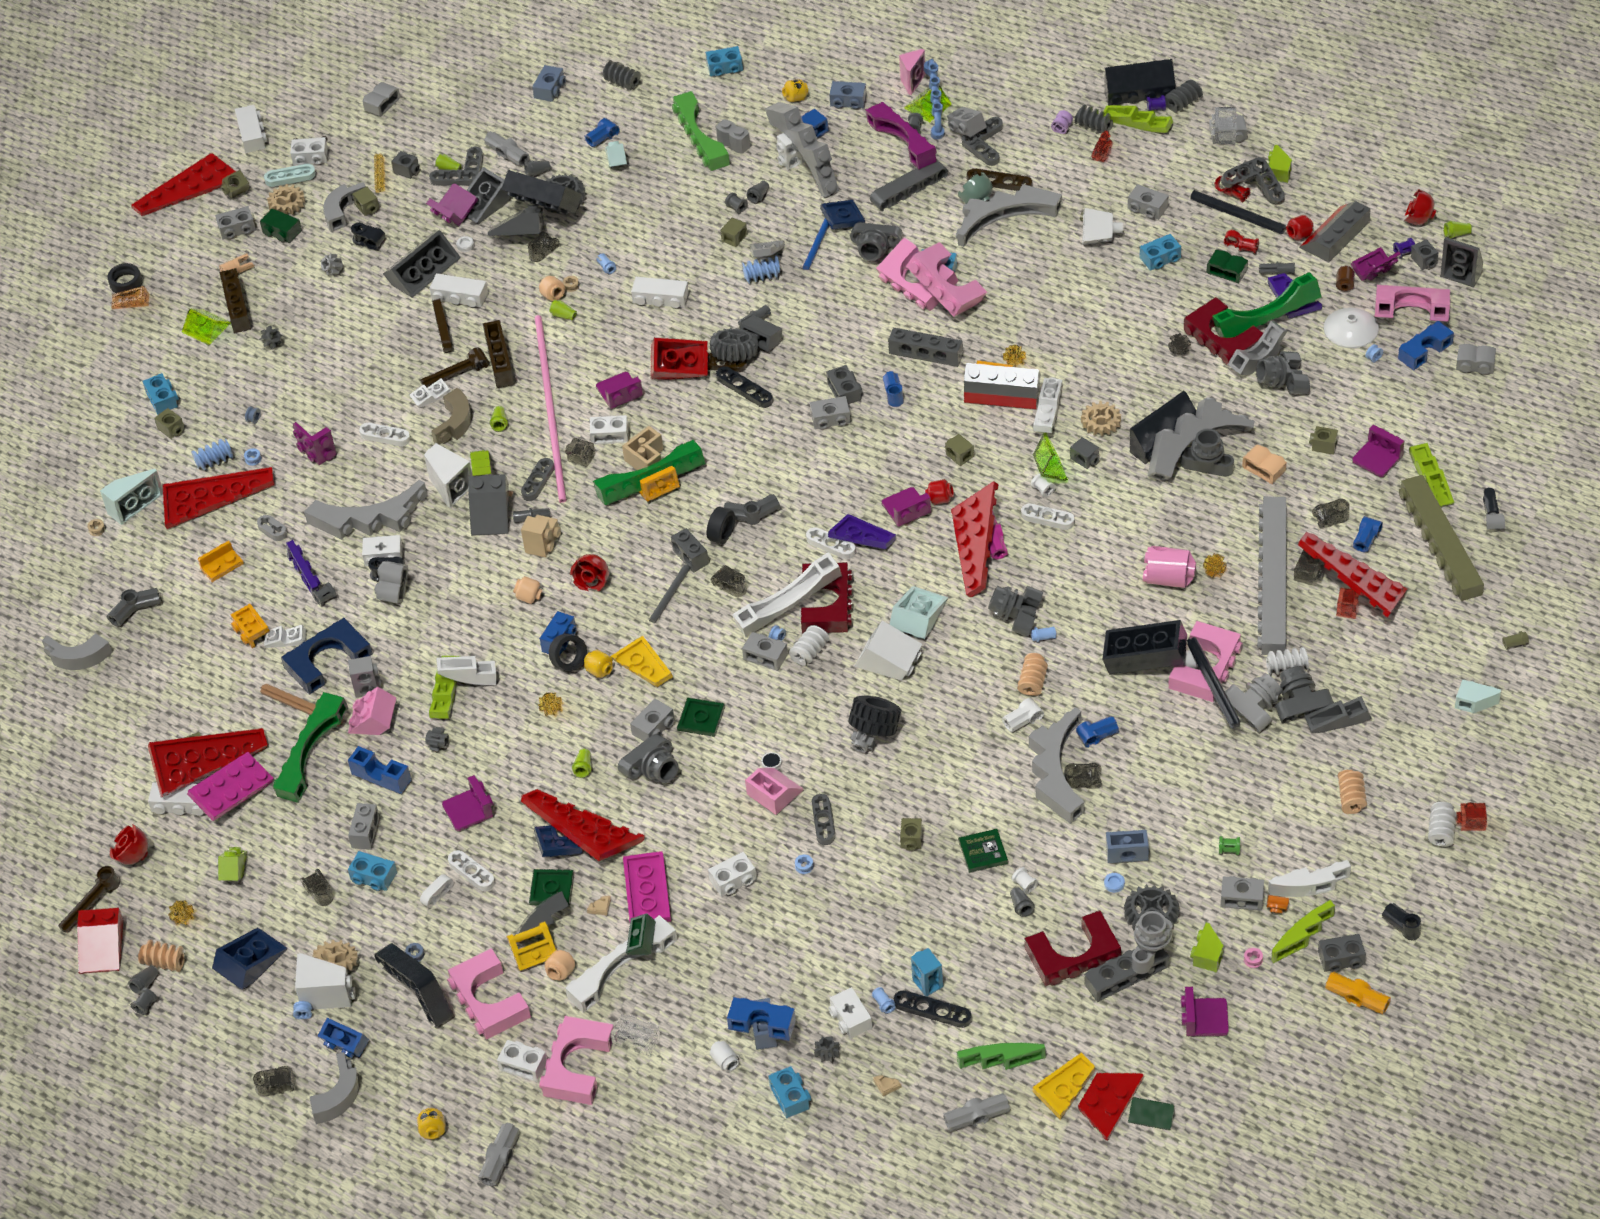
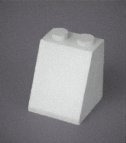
(448, 473)
(889, 652)
(323, 983)

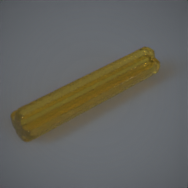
(379, 172)

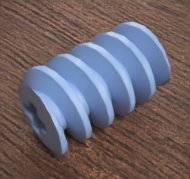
(762, 269)
(212, 454)

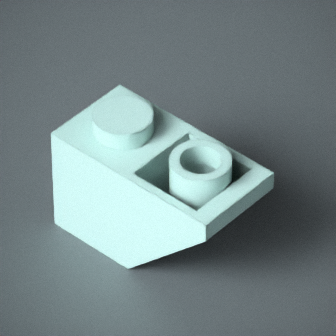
(615, 154)
(1476, 697)

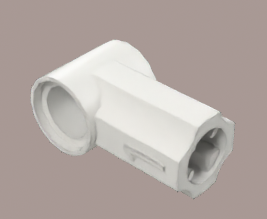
(1027, 712)

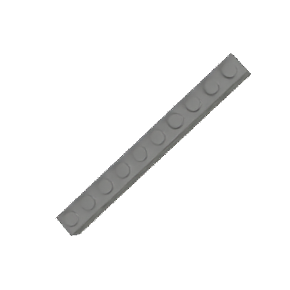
(1273, 575)

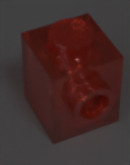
(1347, 603)
(1472, 817)

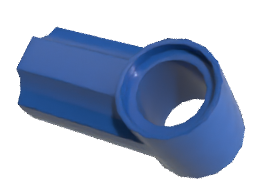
(604, 130)
(893, 389)
(1367, 532)
(1093, 732)

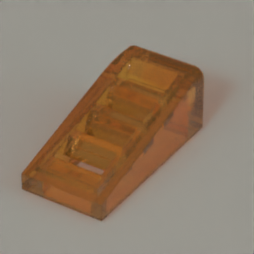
(136, 298)

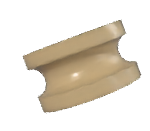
(571, 279)
(96, 532)

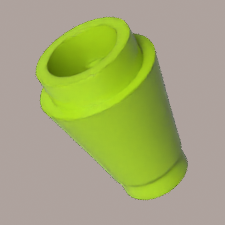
(445, 162)
(1455, 229)
(562, 310)
(498, 420)
(582, 763)

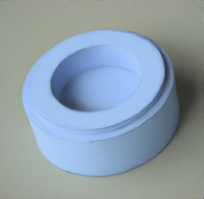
(1114, 882)

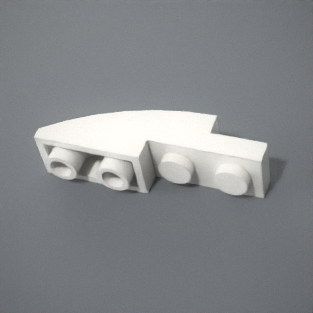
(1048, 405)
(1302, 883)

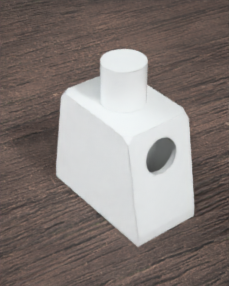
(1099, 226)

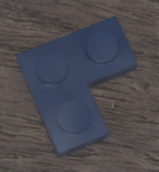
(552, 845)

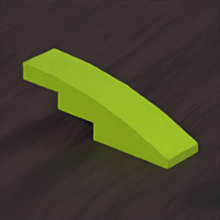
(1141, 120)
(480, 462)
(1435, 478)
(442, 696)
(1298, 935)

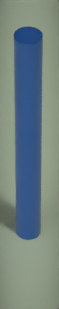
(816, 245)

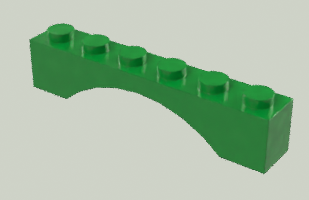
(1299, 293)
(618, 486)
(327, 714)

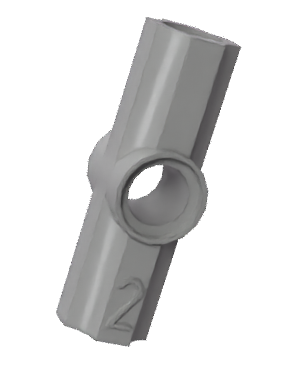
(506, 148)
(976, 1112)
(498, 1154)

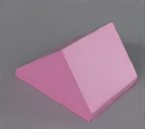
(912, 69)

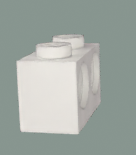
(309, 151)
(788, 152)
(609, 429)
(732, 872)
(521, 1064)

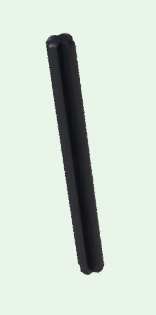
(1238, 212)
(1214, 683)

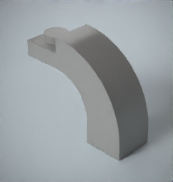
(336, 203)
(1246, 361)
(77, 657)
(338, 1099)

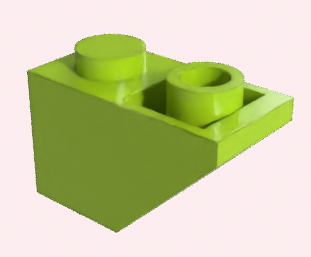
(1280, 164)
(231, 864)
(1208, 950)

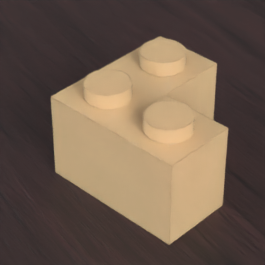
(643, 448)
(539, 535)

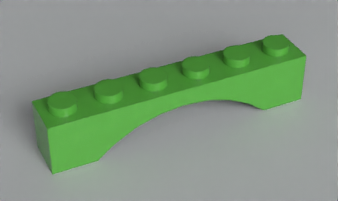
(713, 152)

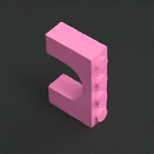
(894, 269)
(953, 298)
(1432, 299)
(1223, 645)
(489, 1018)
(574, 1035)

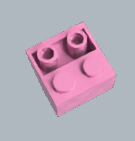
(372, 713)
(771, 789)

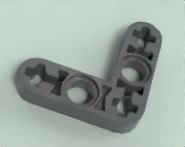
(978, 142)
(1254, 172)
(466, 173)

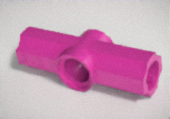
(997, 545)

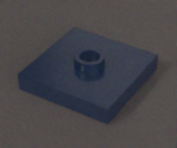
(842, 214)

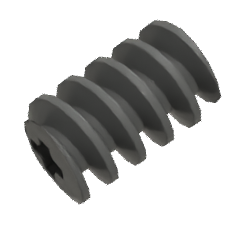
(621, 75)
(1183, 95)
(1093, 119)

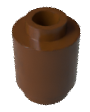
(1345, 278)

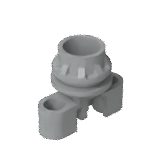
(1260, 694)
(1151, 934)

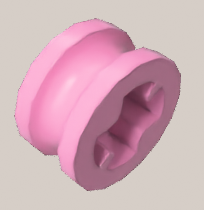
(1249, 954)

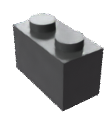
(767, 333)

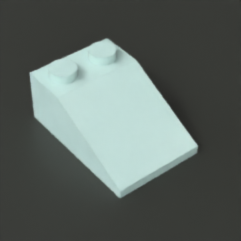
(131, 494)
(917, 612)

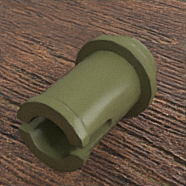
(1515, 640)

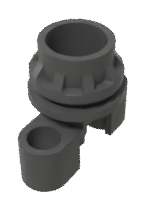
(875, 239)
(1282, 370)
(1207, 455)
(1016, 606)
(1297, 691)
(651, 759)

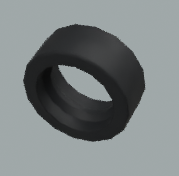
(124, 269)
(720, 525)
(554, 650)

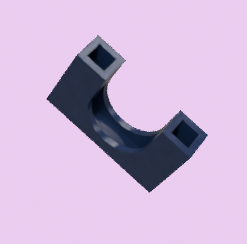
(339, 636)

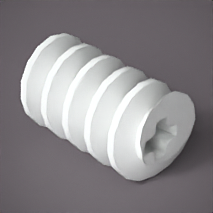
(809, 645)
(1286, 660)
(1442, 824)

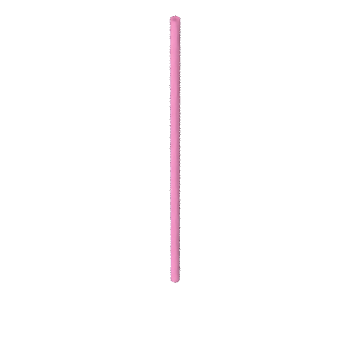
(550, 409)

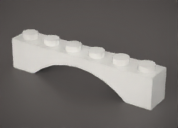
(760, 613)
(586, 989)

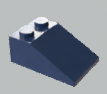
(247, 957)

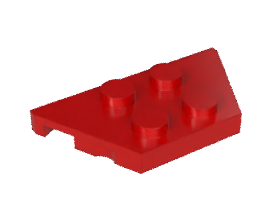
(1108, 1099)

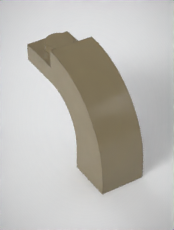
(458, 423)

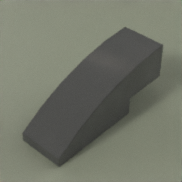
(1338, 716)
(543, 912)

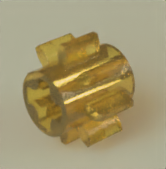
(1014, 355)
(1214, 565)
(550, 703)
(181, 912)

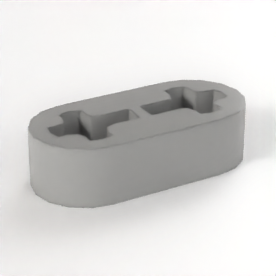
(274, 525)

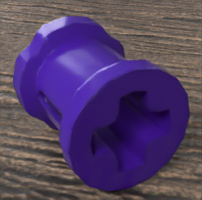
(1156, 103)
(1403, 247)

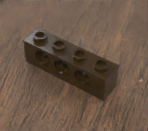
(235, 300)
(498, 354)

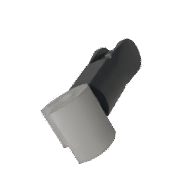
(1493, 518)

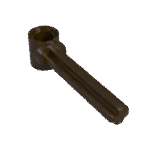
(475, 359)
(105, 882)

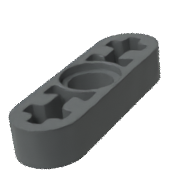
(537, 472)
(817, 813)

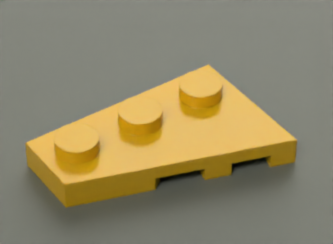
(643, 662)
(1064, 1084)

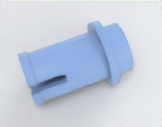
(608, 266)
(1043, 634)
(886, 1004)

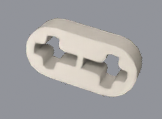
(436, 890)

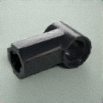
(1407, 923)

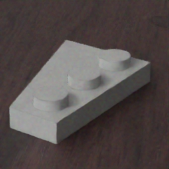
(762, 250)

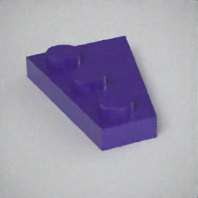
(1279, 284)
(861, 532)
(294, 554)

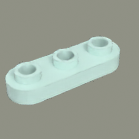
(289, 175)

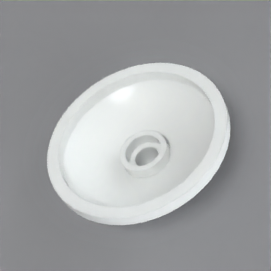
(1351, 328)

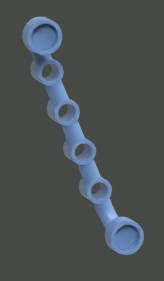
(931, 69)

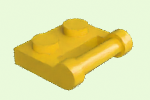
(533, 953)

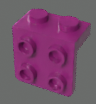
(454, 205)
(1373, 263)
(620, 389)
(317, 447)
(1380, 451)
(907, 506)
(470, 806)
(1204, 1015)

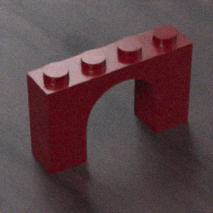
(1201, 322)
(833, 617)
(1056, 967)

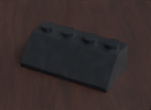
(1138, 81)
(1165, 417)

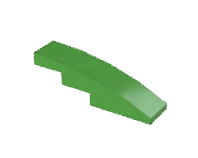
(1008, 1054)

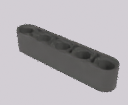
(907, 185)

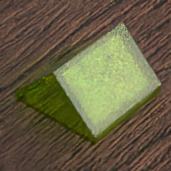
(923, 105)
(204, 325)
(1048, 460)

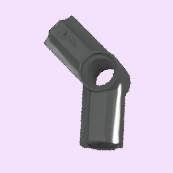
(753, 511)
(131, 602)

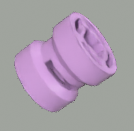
(1062, 122)

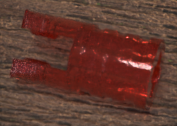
(1102, 147)

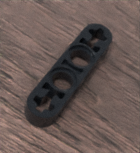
(746, 385)
(931, 1011)

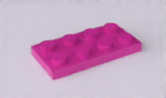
(230, 786)
(646, 885)

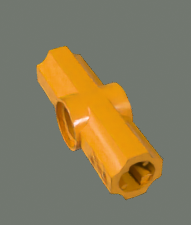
(1358, 992)

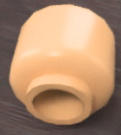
(552, 288)
(527, 590)
(559, 965)

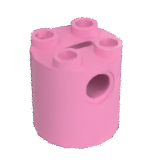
(1169, 566)

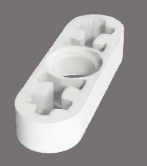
(380, 429)
(1032, 517)
(836, 549)
(470, 863)

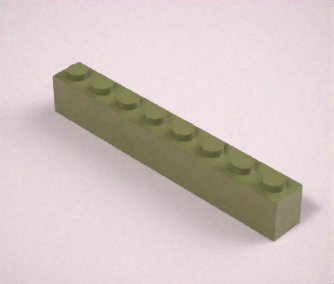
(1441, 538)

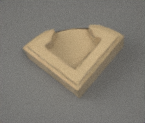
(600, 906)
(886, 1085)

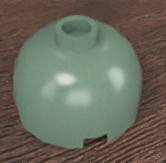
(977, 188)

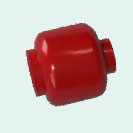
(1299, 227)
(940, 491)

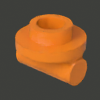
(1277, 904)

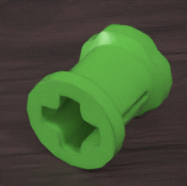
(1229, 845)

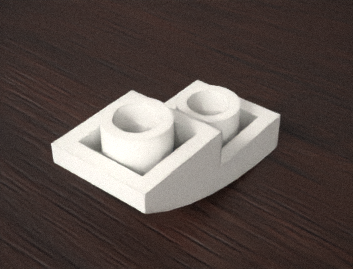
(425, 396)
(282, 638)

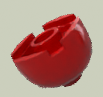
(1421, 208)
(587, 569)
(130, 846)

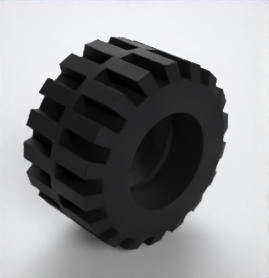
(874, 715)

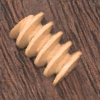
(1032, 674)
(1352, 791)
(163, 957)

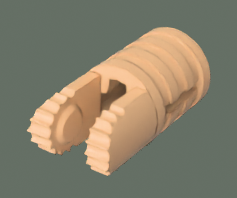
(235, 263)

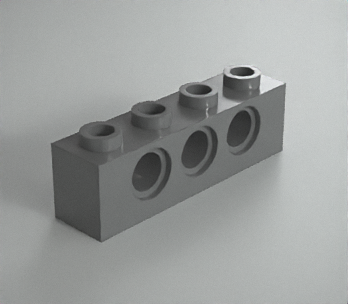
(925, 347)
(1120, 979)

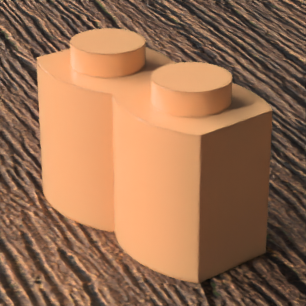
(1264, 463)

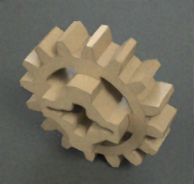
(286, 199)
(1100, 418)
(337, 953)

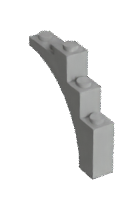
(816, 154)
(1003, 205)
(1170, 443)
(367, 519)
(1053, 787)

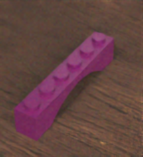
(886, 120)

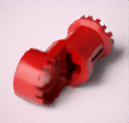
(1233, 191)
(1241, 242)

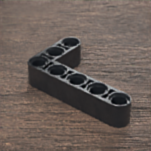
(418, 979)

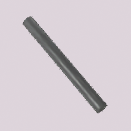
(668, 595)

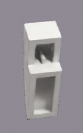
(467, 670)

